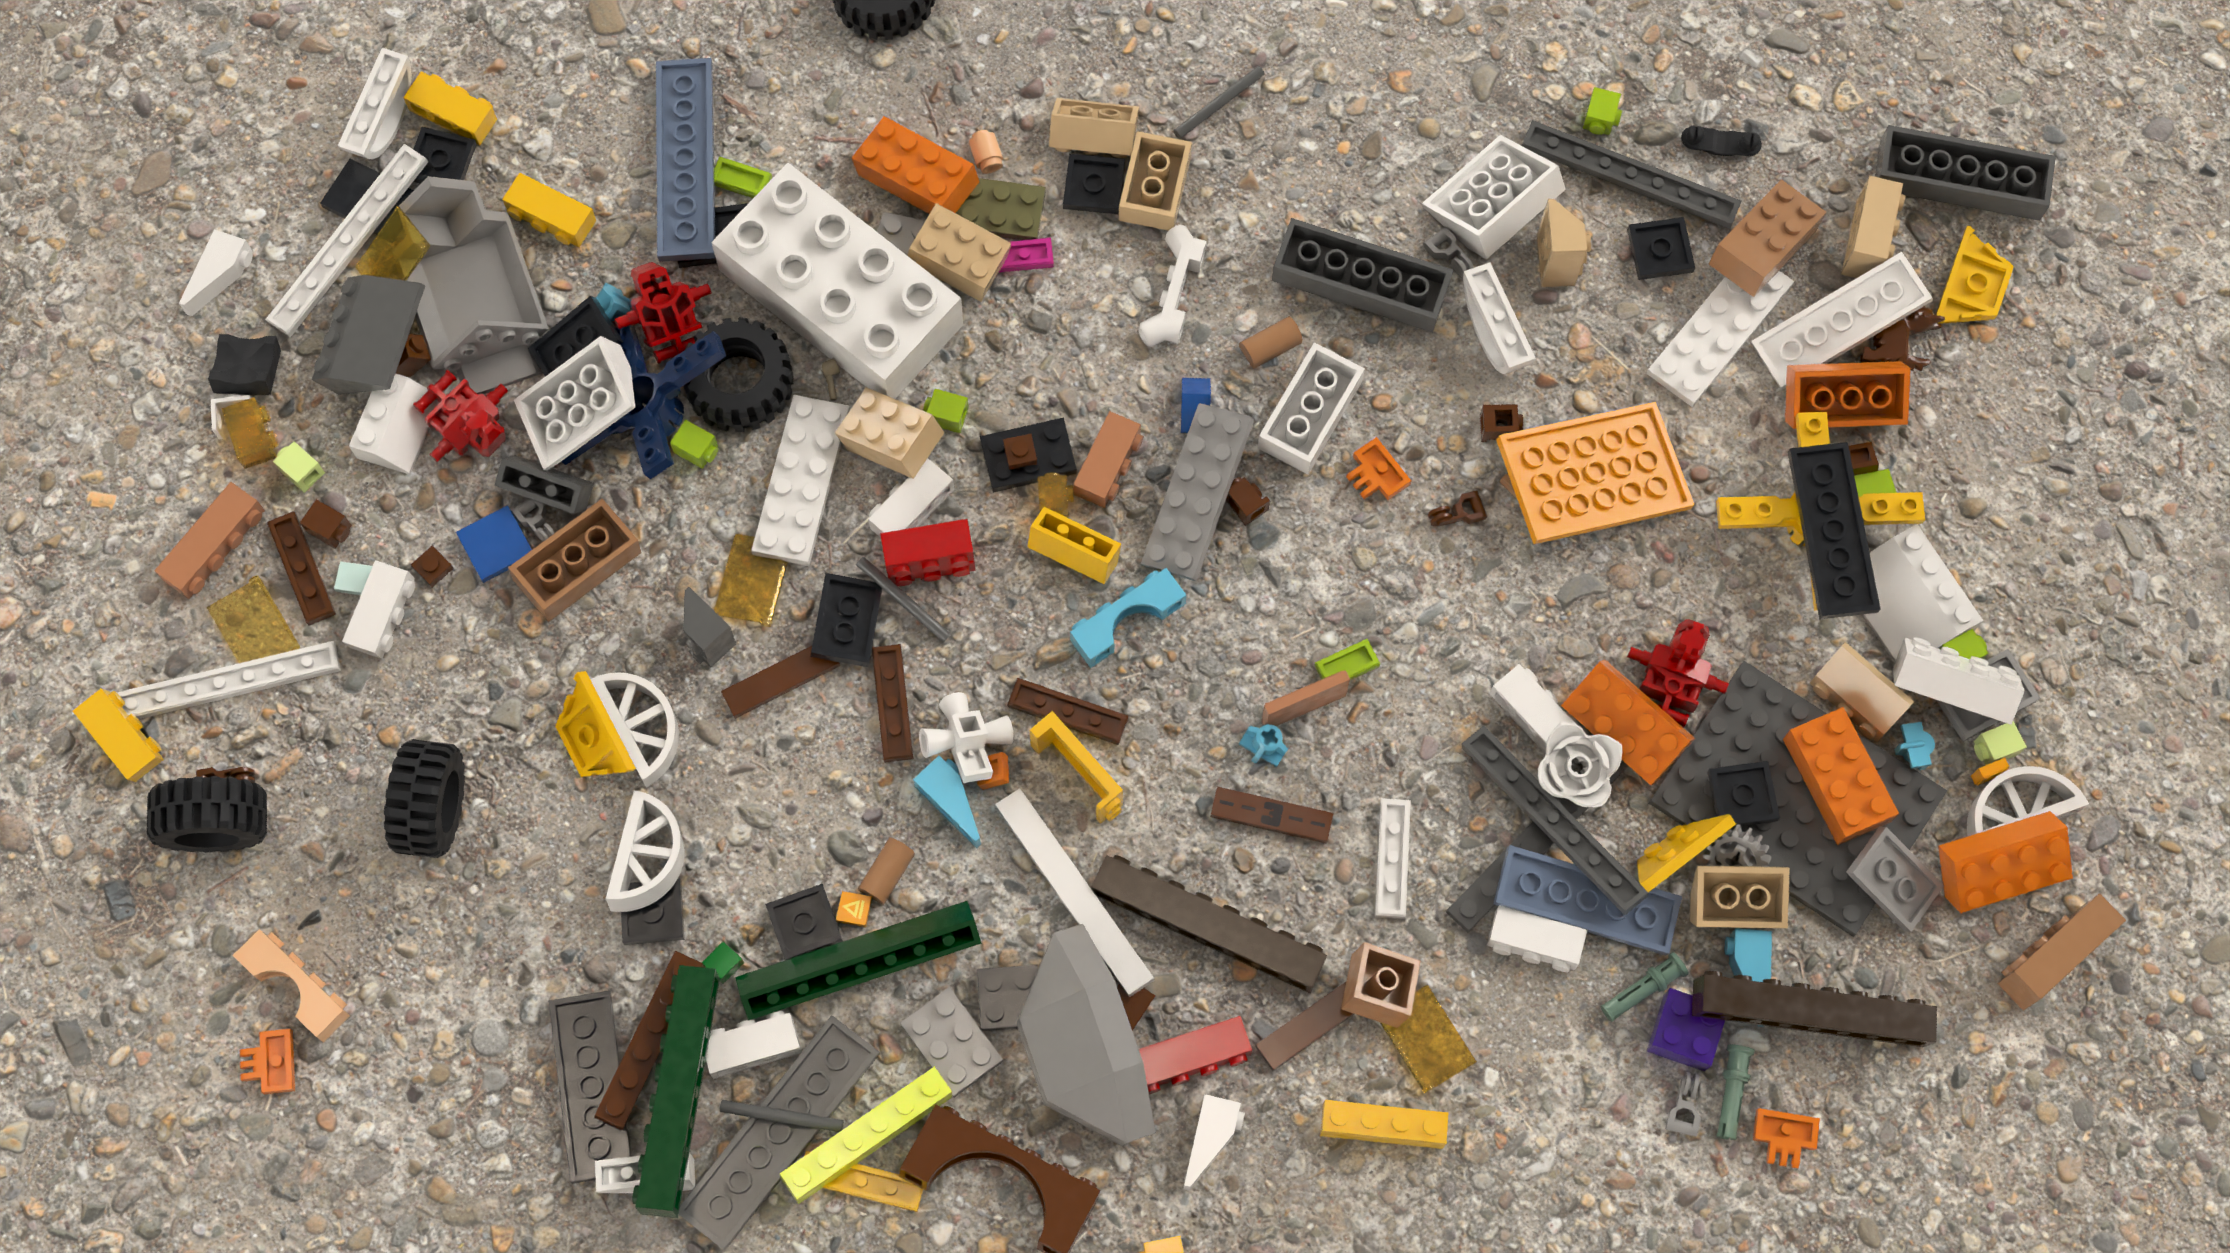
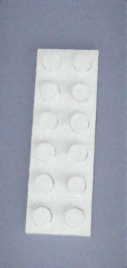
(1843, 318)
(1715, 336)
(800, 481)

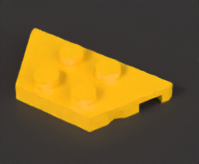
(1974, 282)
(590, 732)
(1678, 848)

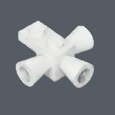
(966, 737)

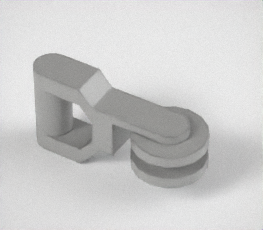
(1460, 263)
(535, 522)
(1672, 1124)

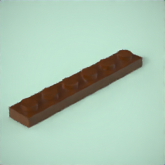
(642, 1051)

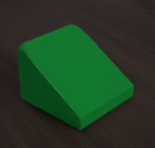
(724, 961)

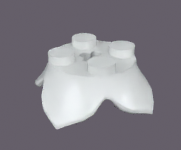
(1596, 753)

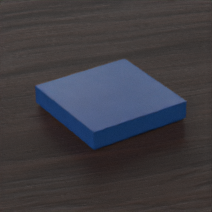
(494, 543)

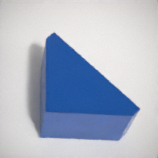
(1193, 392)

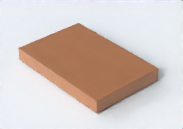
(1306, 699)

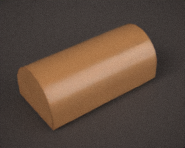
(1271, 342)
(886, 870)

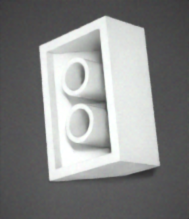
(391, 427)

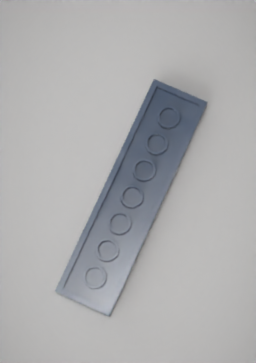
(685, 159)

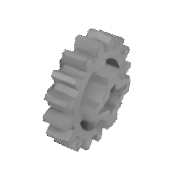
(1724, 850)

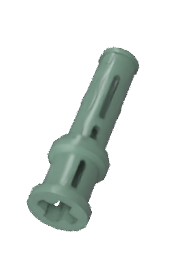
(1655, 980)
(1736, 1077)

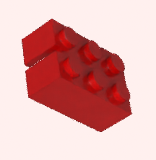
(928, 552)

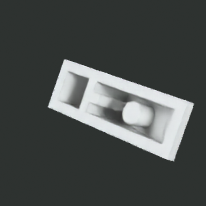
(216, 270)
(1214, 1131)
(622, 1175)

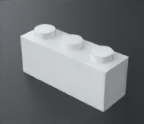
(912, 501)
(379, 609)
(1530, 705)
(1536, 938)
(752, 1044)

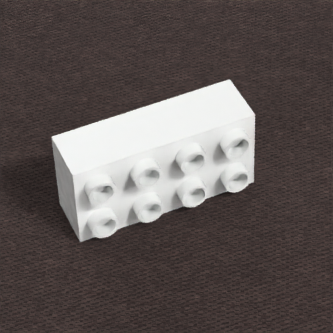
(838, 283)

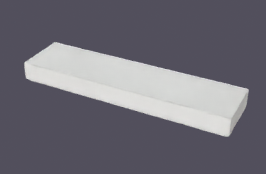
(1392, 858)

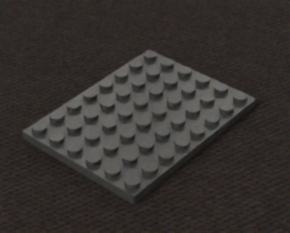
(1750, 728)

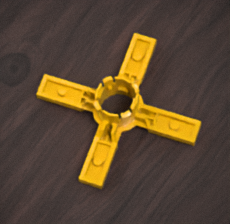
(1784, 512)

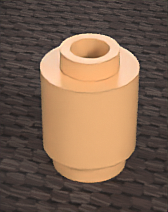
(986, 151)

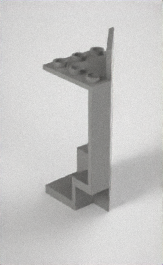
(477, 293)

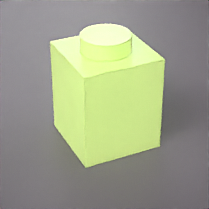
(298, 466)
(1999, 743)

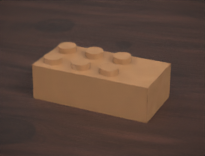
(1767, 238)
(575, 560)
(2059, 951)

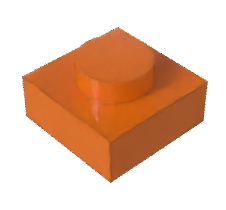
(1000, 769)

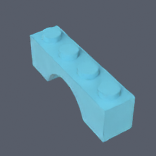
(1156, 596)

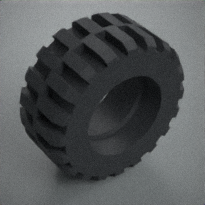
(883, 17)
(759, 402)
(424, 798)
(206, 814)

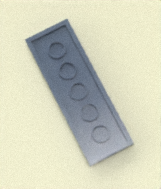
(1567, 895)

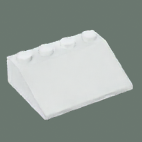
(1495, 195)
(577, 401)
(1917, 594)

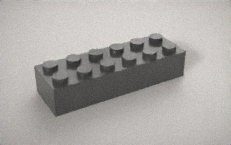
(1967, 172)
(1362, 275)

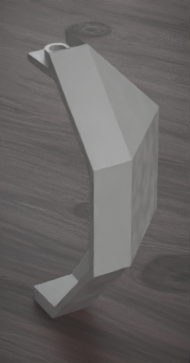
(1084, 1042)

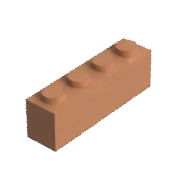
(210, 540)

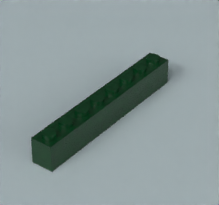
(857, 960)
(677, 1092)

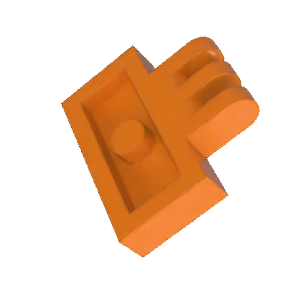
(1377, 471)
(271, 1062)
(1785, 1134)

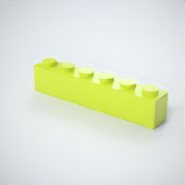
(866, 1135)

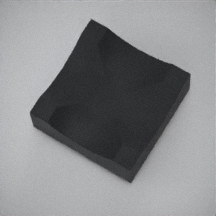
(245, 365)

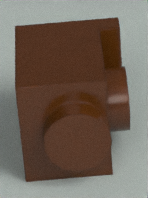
(1494, 414)
(1246, 500)

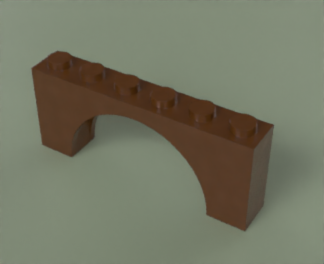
(953, 1140)

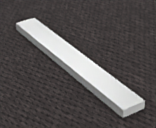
(346, 240)
(231, 680)
(1074, 892)

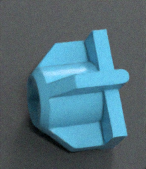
(613, 301)
(1264, 743)
(1916, 745)

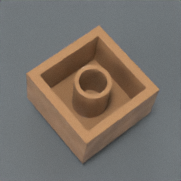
(1381, 985)

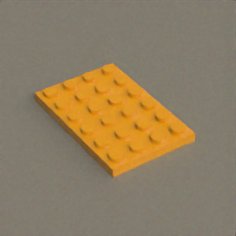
(1594, 472)

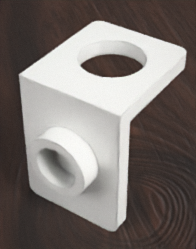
(217, 414)

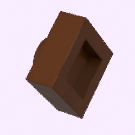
(1020, 451)
(1863, 458)
(432, 566)

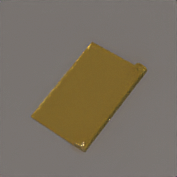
(395, 249)
(750, 584)
(252, 623)
(1430, 1042)

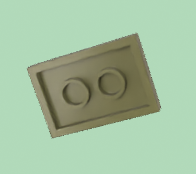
(1005, 208)

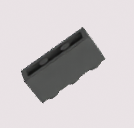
(548, 487)

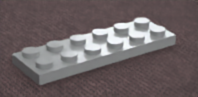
(1197, 491)

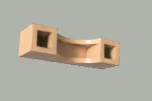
(317, 1009)

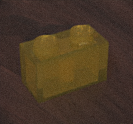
(250, 432)

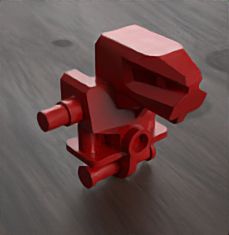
(663, 309)
(463, 417)
(1677, 672)

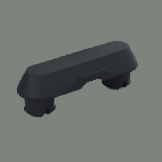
(1721, 142)

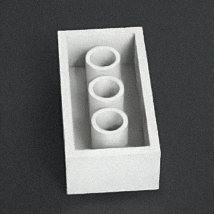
(1310, 408)
(1958, 680)

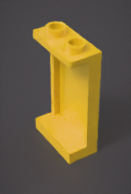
(1053, 731)

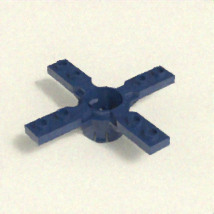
(660, 396)

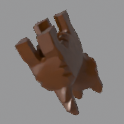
(1893, 341)

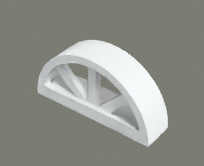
(379, 107)
(1495, 321)
(632, 682)
(2073, 798)
(634, 831)

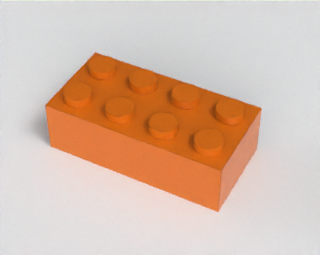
(914, 168)
(1850, 393)
(1616, 708)
(1840, 776)
(2005, 861)

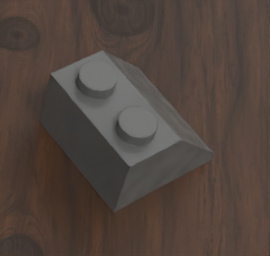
(705, 630)

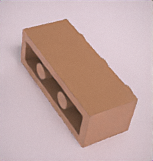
(1108, 460)

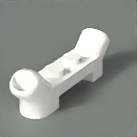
(1170, 322)

